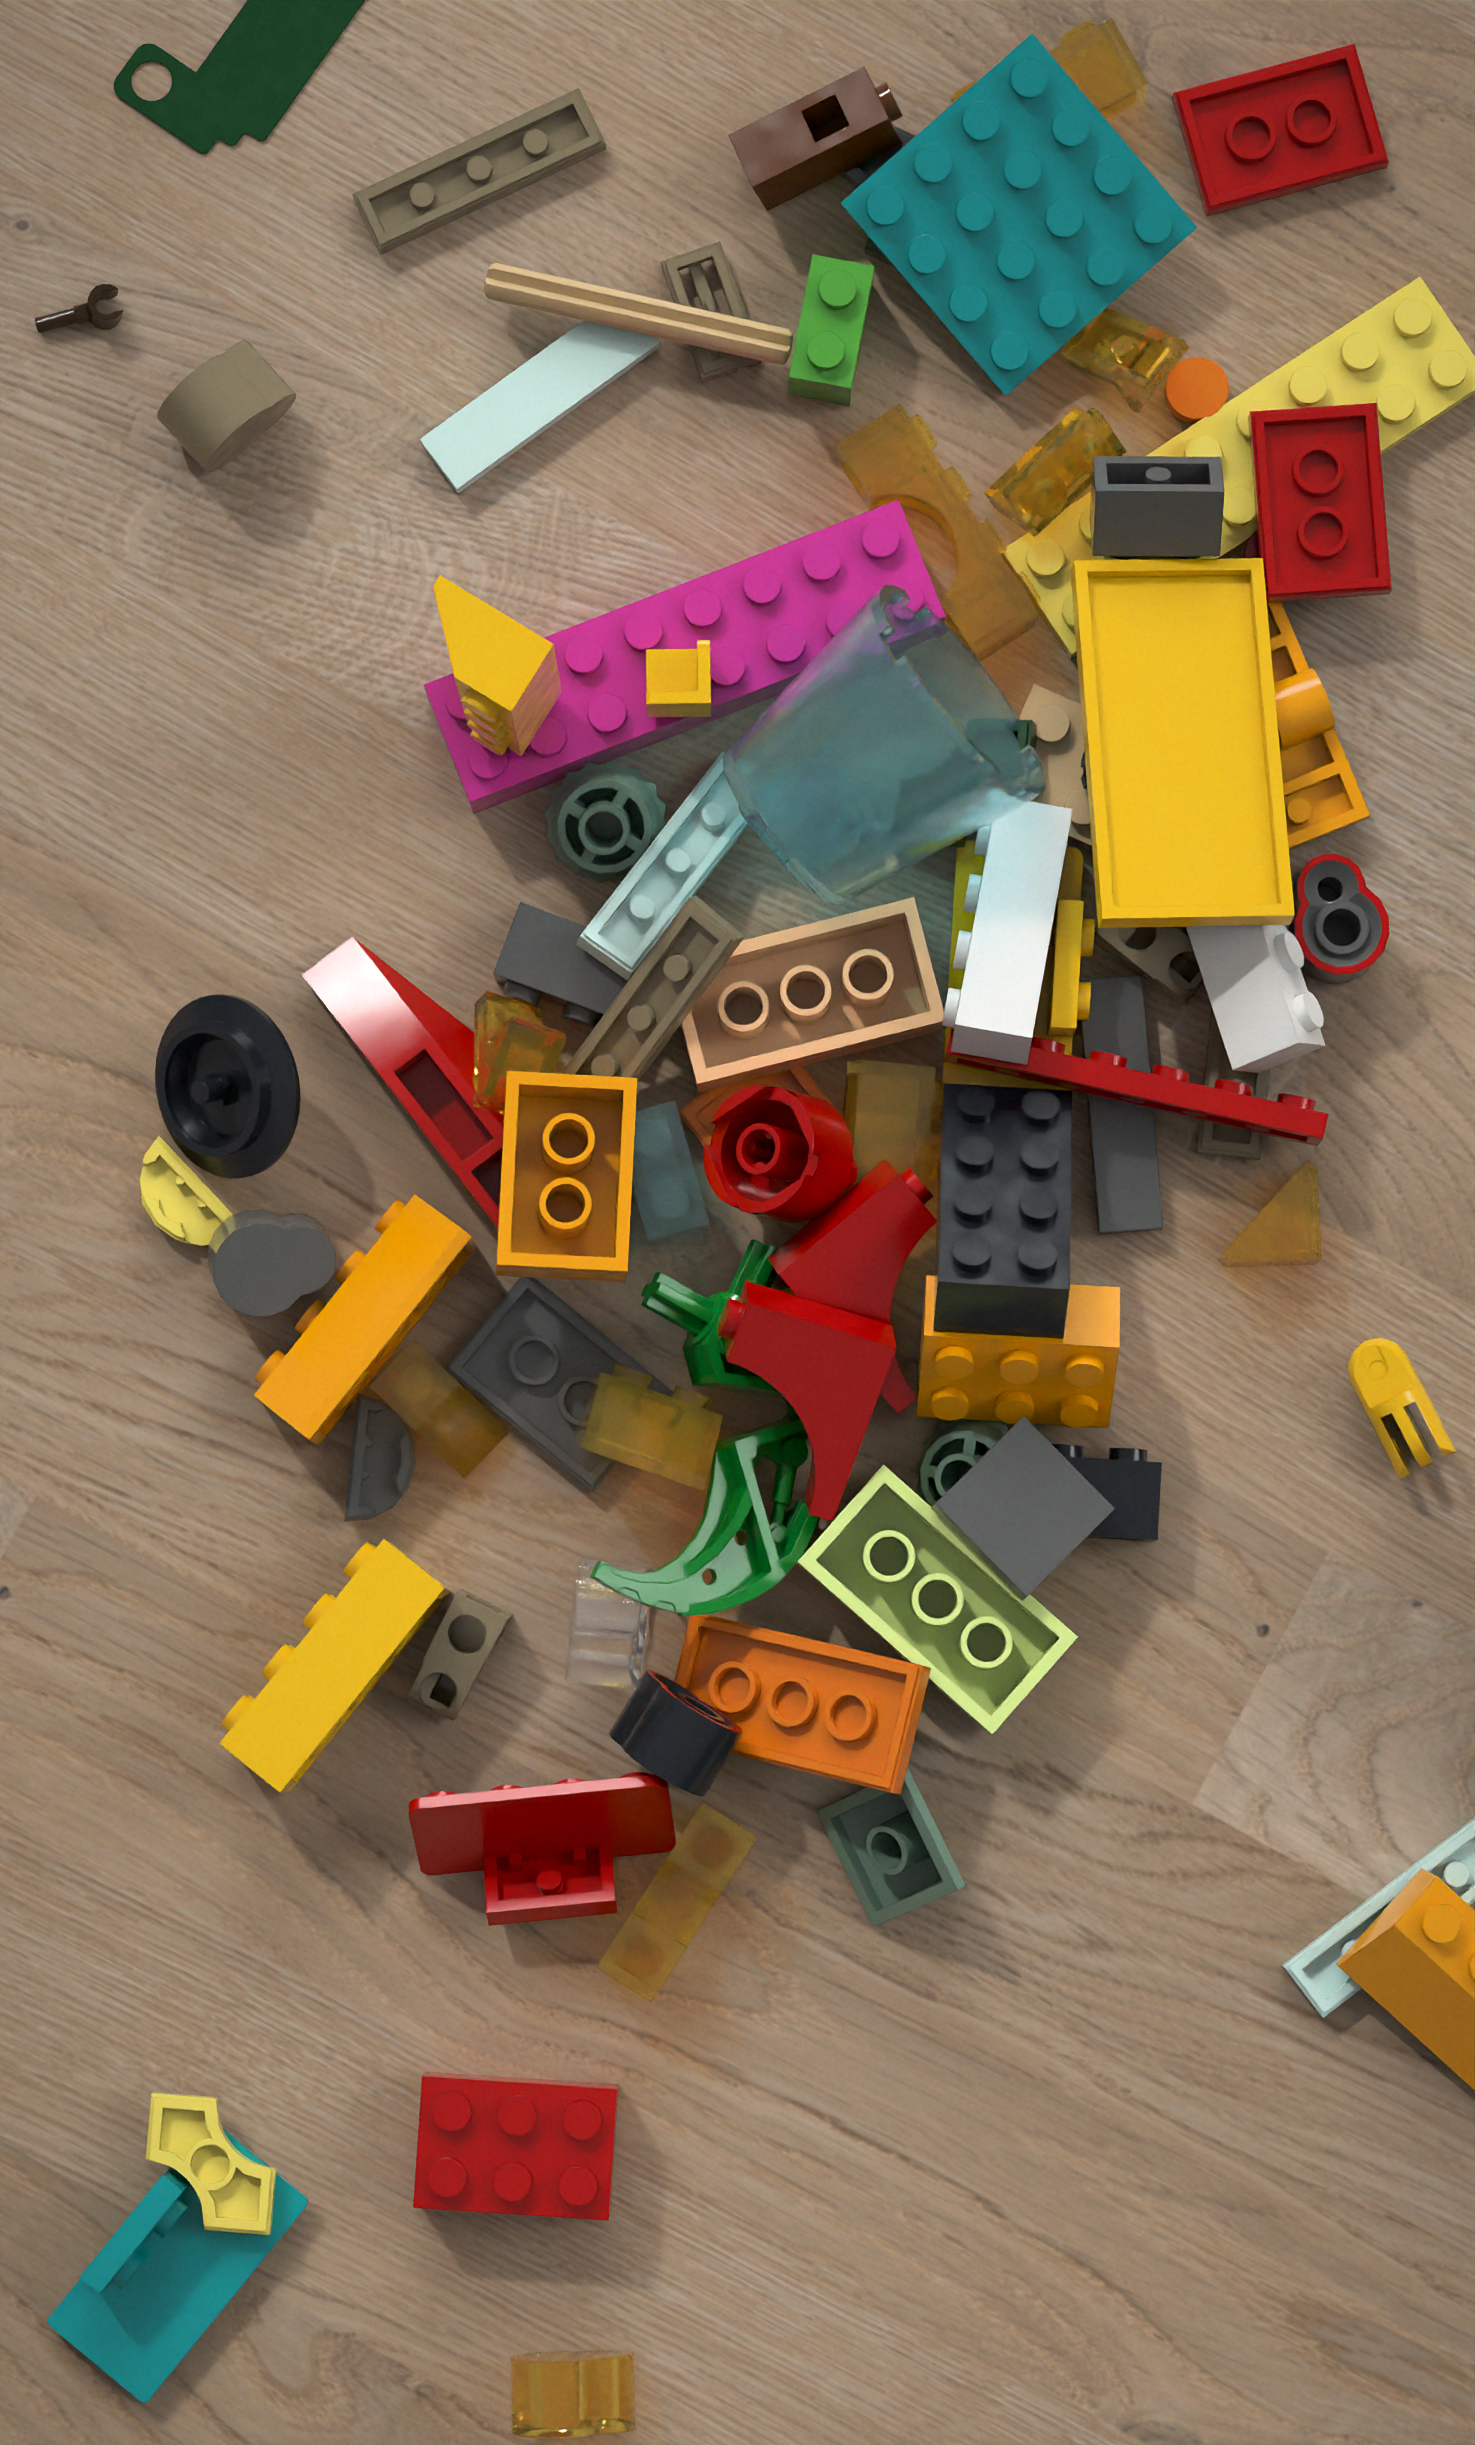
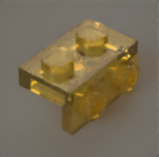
(1054, 470)

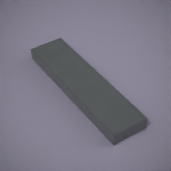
(1122, 1132)

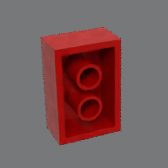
(516, 2146)

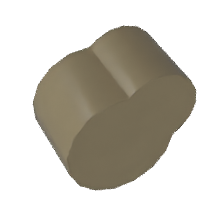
(225, 405)

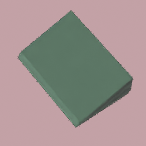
(890, 1850)

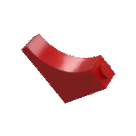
(857, 1252)
(823, 1365)

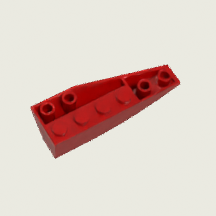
(422, 1060)

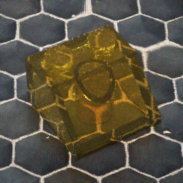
(649, 1429)

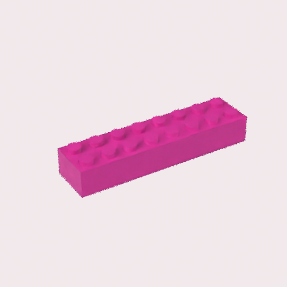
(762, 628)

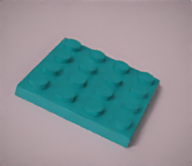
(1018, 215)

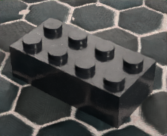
(1003, 1211)

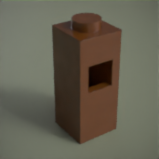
(817, 137)

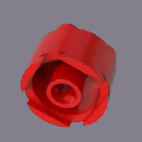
(779, 1154)

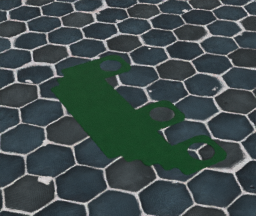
(246, 76)

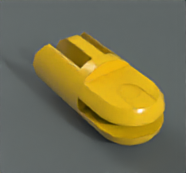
(1386, 1386)

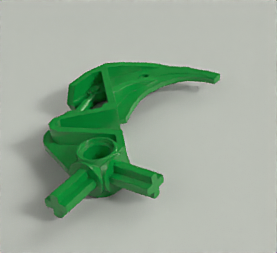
(733, 1496)

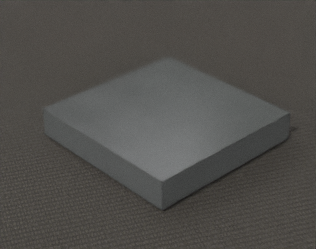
(1022, 1508)

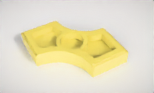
(231, 2187)

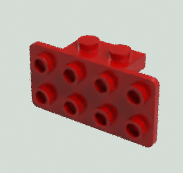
(546, 1845)

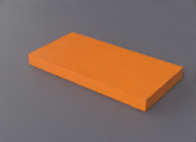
(807, 1700)

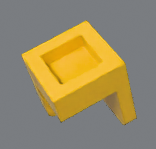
(679, 682)

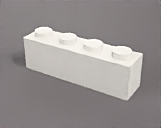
(1010, 932)
(1258, 993)

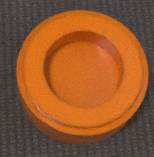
(1196, 389)

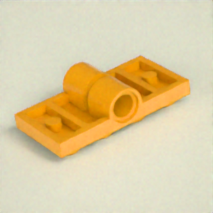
(1316, 775)

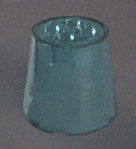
(880, 753)

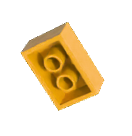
(566, 1176)
(1024, 1376)

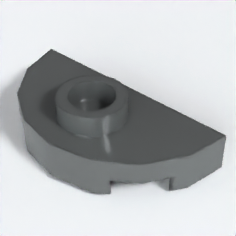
(379, 1461)

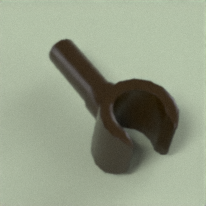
(84, 312)

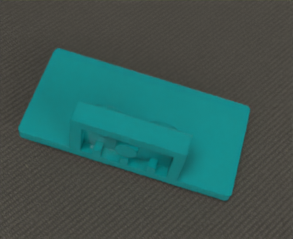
(164, 2281)

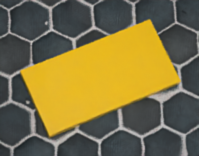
(1181, 743)

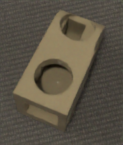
(1158, 954)
(458, 1653)

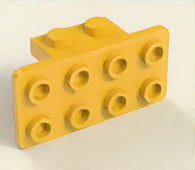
(1061, 995)

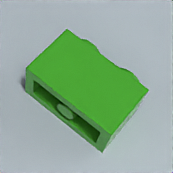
(831, 330)

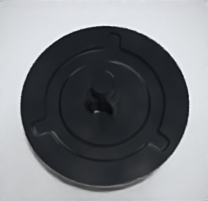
(227, 1086)

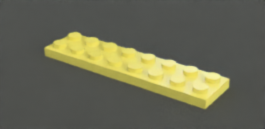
(1392, 355)

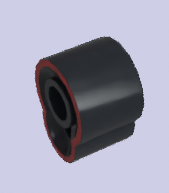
(675, 1733)

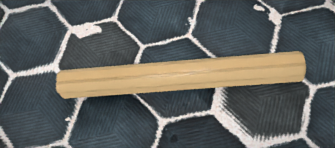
(638, 313)

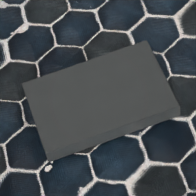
(536, 1369)

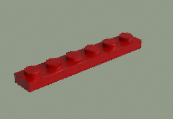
(1162, 1090)

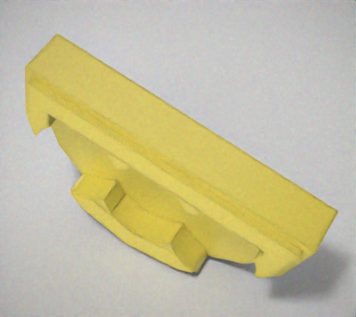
(178, 1198)

